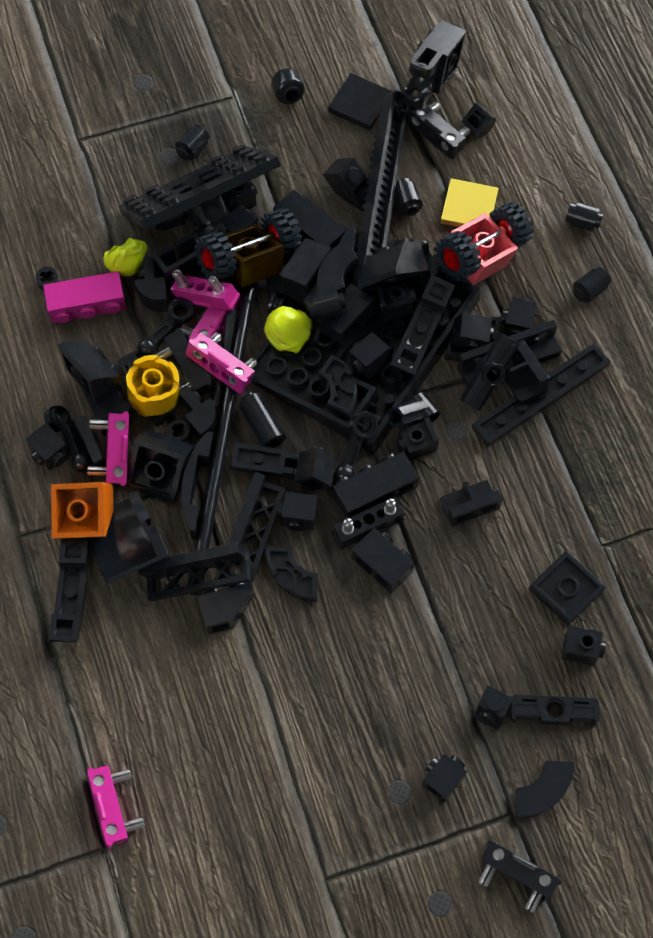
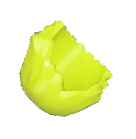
(126, 257)
(288, 329)

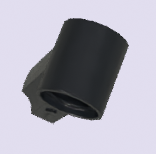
(413, 411)

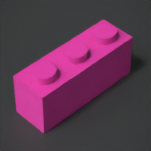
(84, 297)

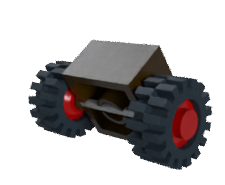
(250, 252)

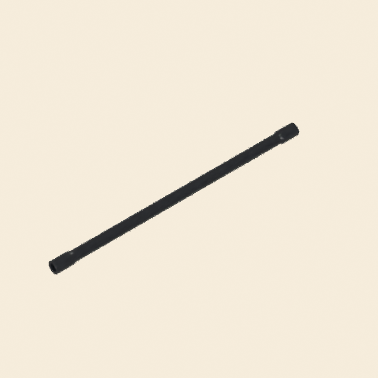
(247, 302)

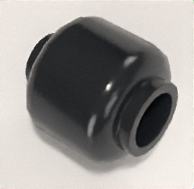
(288, 86)

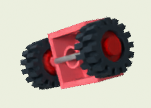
(484, 244)

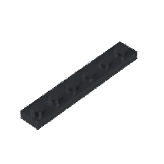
(561, 382)

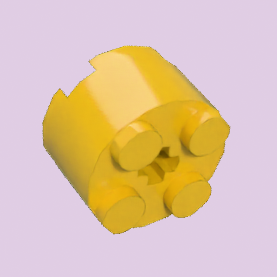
(152, 385)

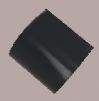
(479, 120)

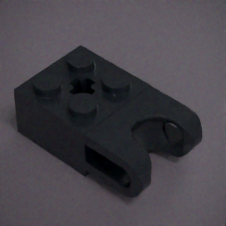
(434, 62)

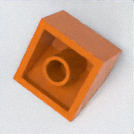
(81, 509)

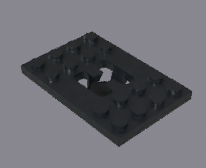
(202, 202)

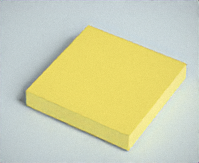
(467, 201)

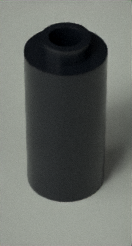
(262, 420)

